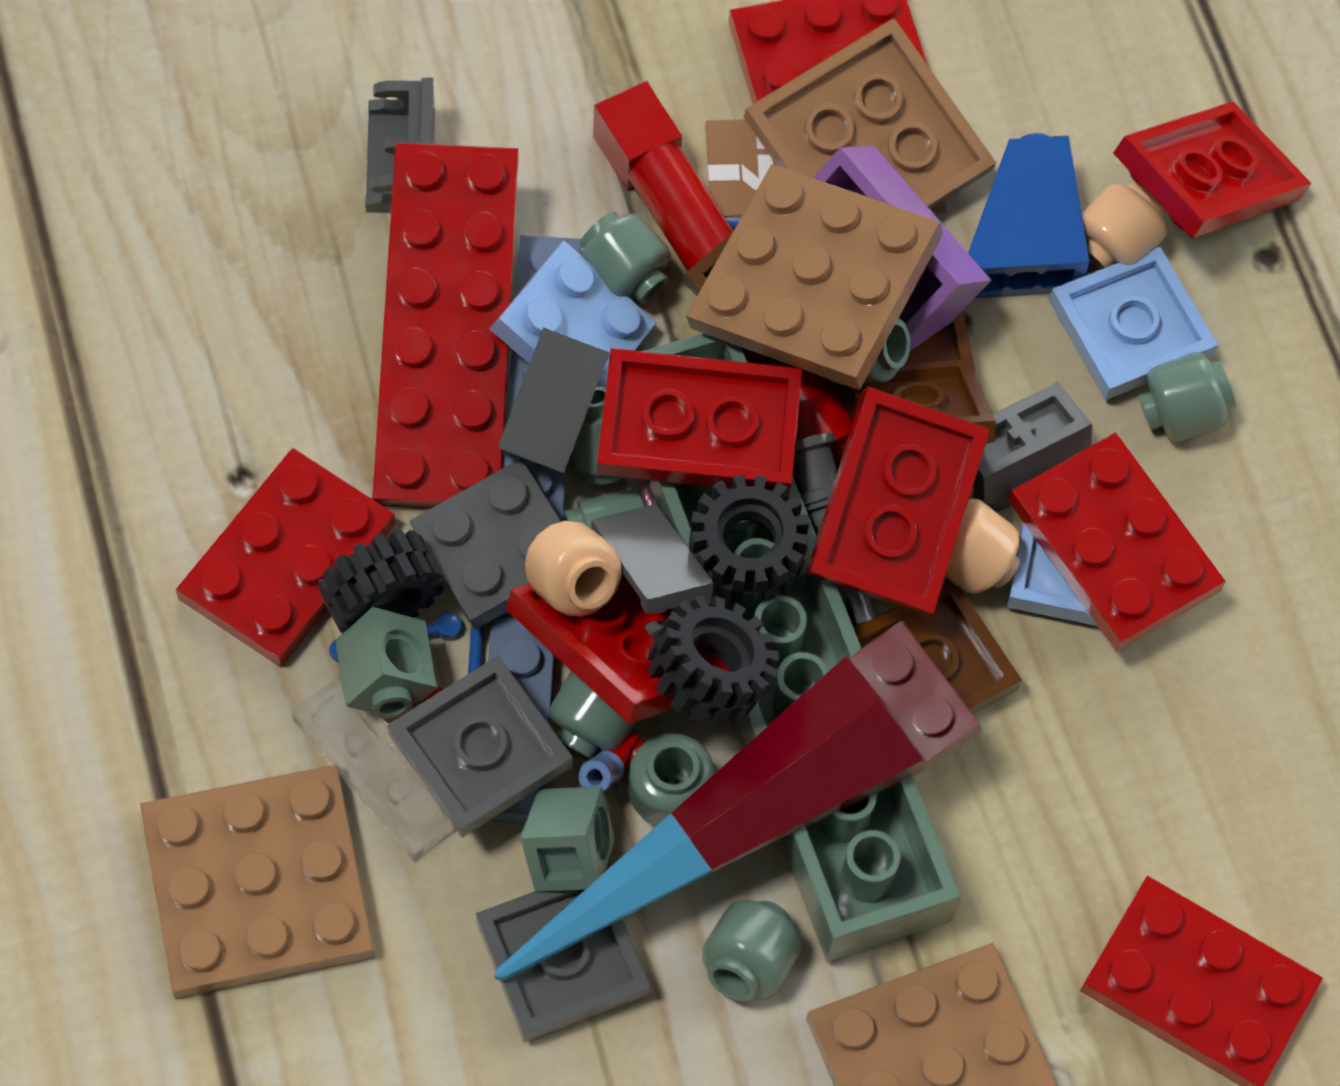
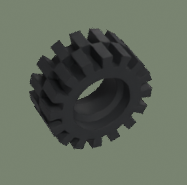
(758, 505)
(387, 575)
(698, 682)

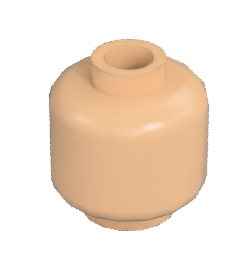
(1122, 225)
(983, 550)
(573, 568)

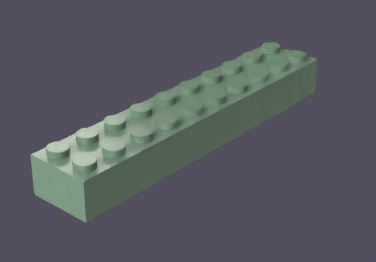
(874, 864)

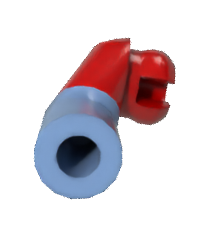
(610, 765)

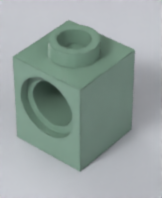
(385, 663)
(567, 838)

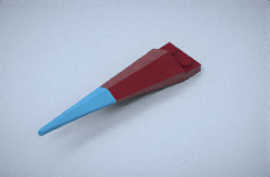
(840, 742)

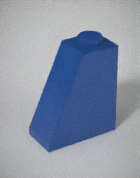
(1032, 220)

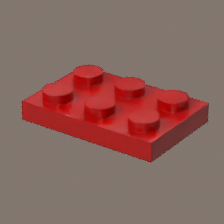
(792, 36)
(1211, 169)
(698, 419)
(898, 501)
(1116, 541)
(269, 559)
(603, 648)
(1201, 984)

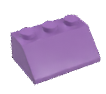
(951, 274)

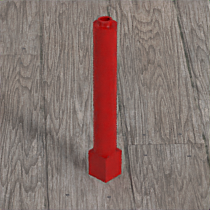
(648, 156)

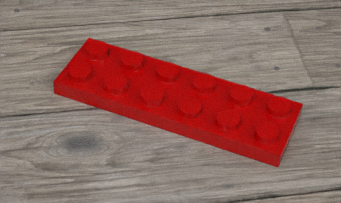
(443, 293)

